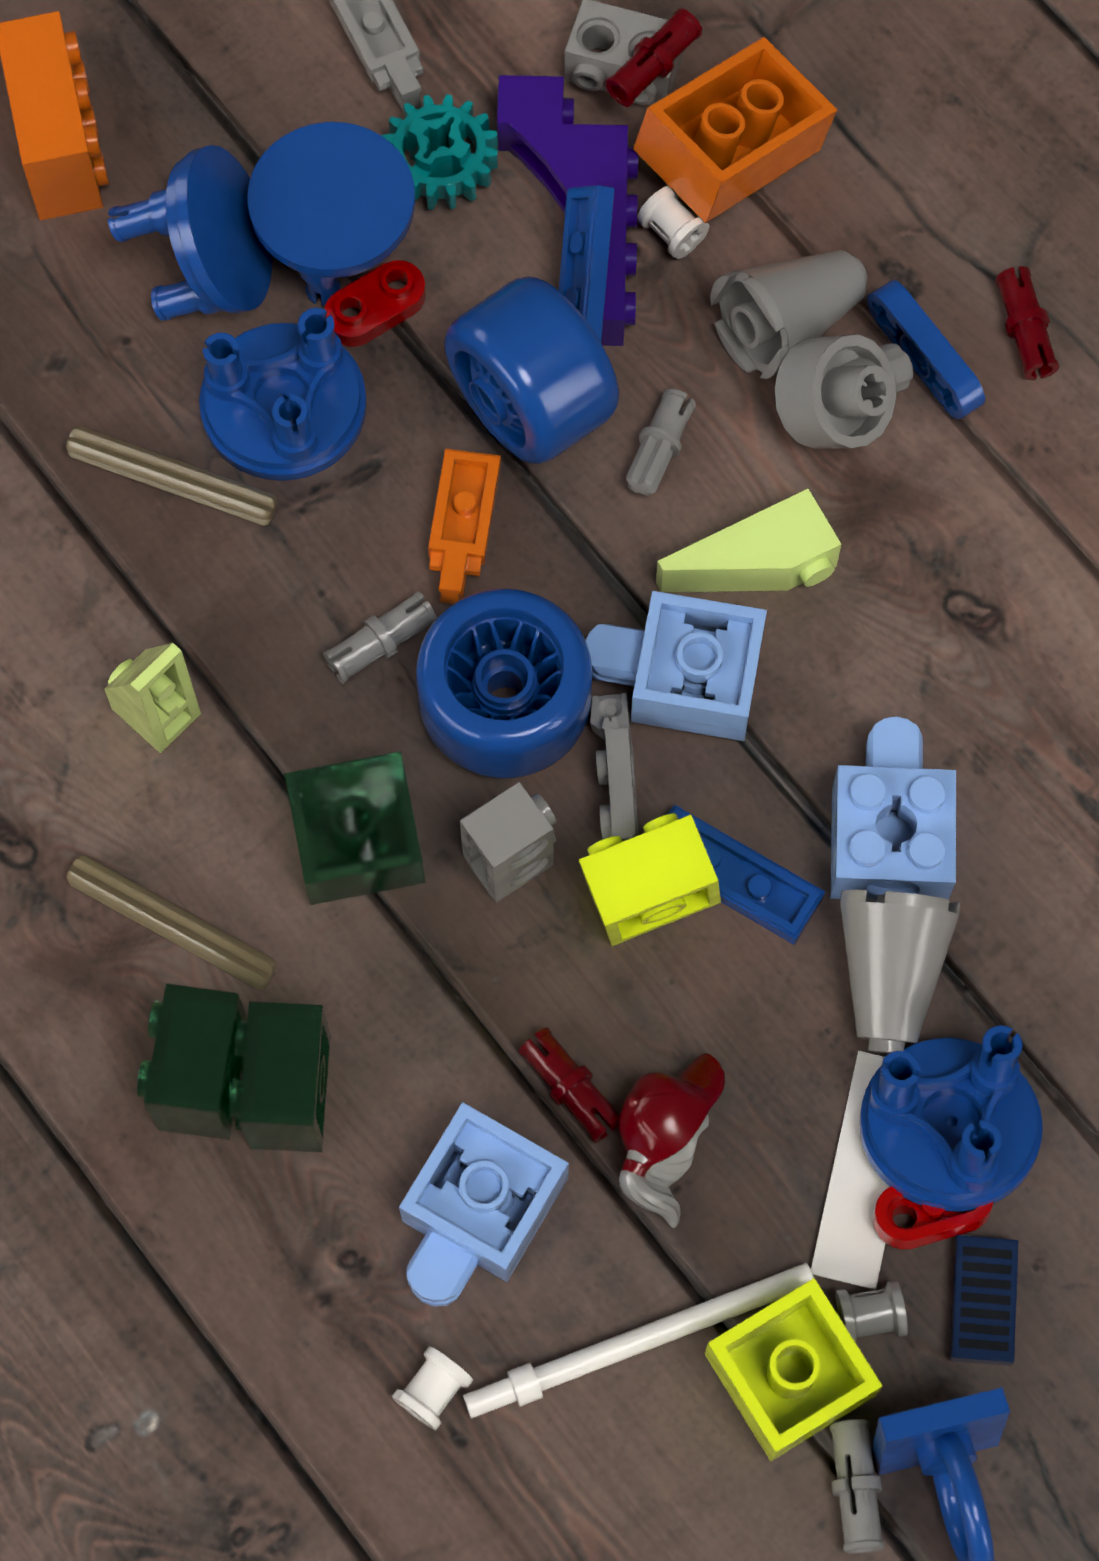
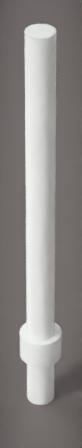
(527, 1383)

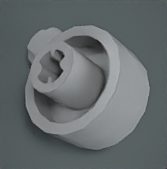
(840, 390)

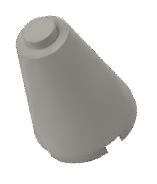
(783, 303)
(894, 961)

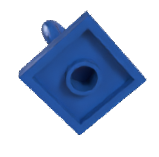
(944, 1445)

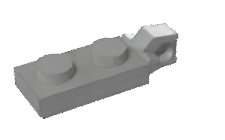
(383, 46)
(616, 765)

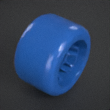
(532, 369)
(498, 643)

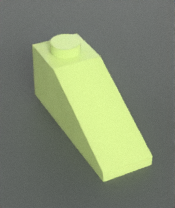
(760, 553)
(154, 694)

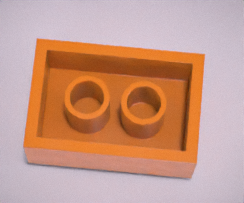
(52, 115)
(734, 129)

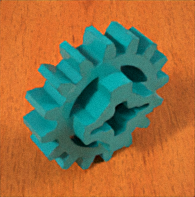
(441, 155)

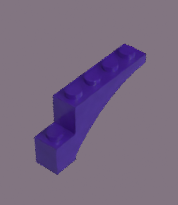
(541, 133)

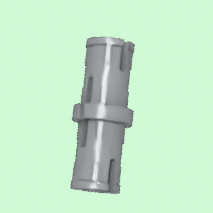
(380, 637)
(856, 1486)

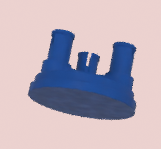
(331, 202)
(209, 234)
(282, 398)
(952, 1121)

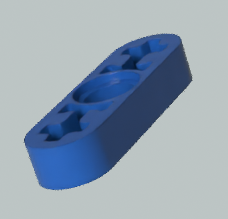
(927, 348)

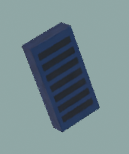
(984, 1300)

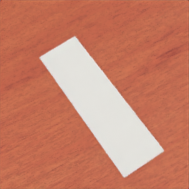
(847, 1238)

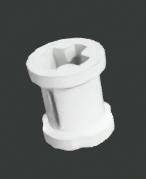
(672, 222)
(432, 1388)

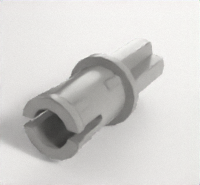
(660, 442)

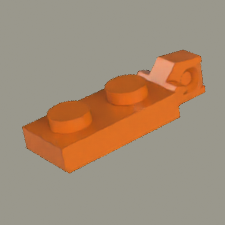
(462, 519)

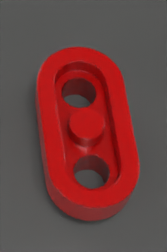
(378, 303)
(930, 1224)

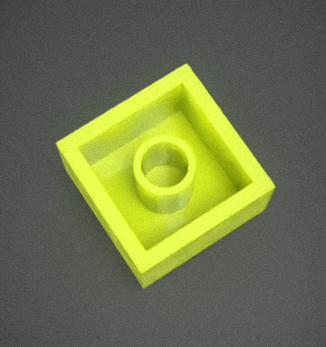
(650, 877)
(792, 1369)

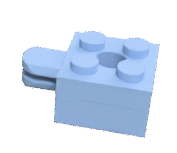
(682, 644)
(893, 819)
(477, 1204)

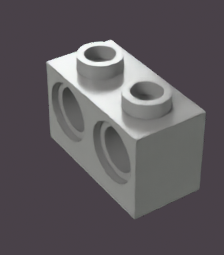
(616, 32)
(509, 840)

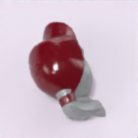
(662, 1130)

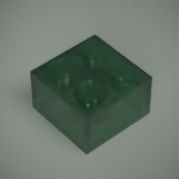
(355, 828)
(192, 1061)
(284, 1076)

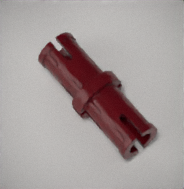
(654, 57)
(1027, 323)
(570, 1084)

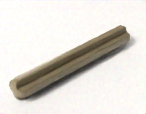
(172, 475)
(171, 922)

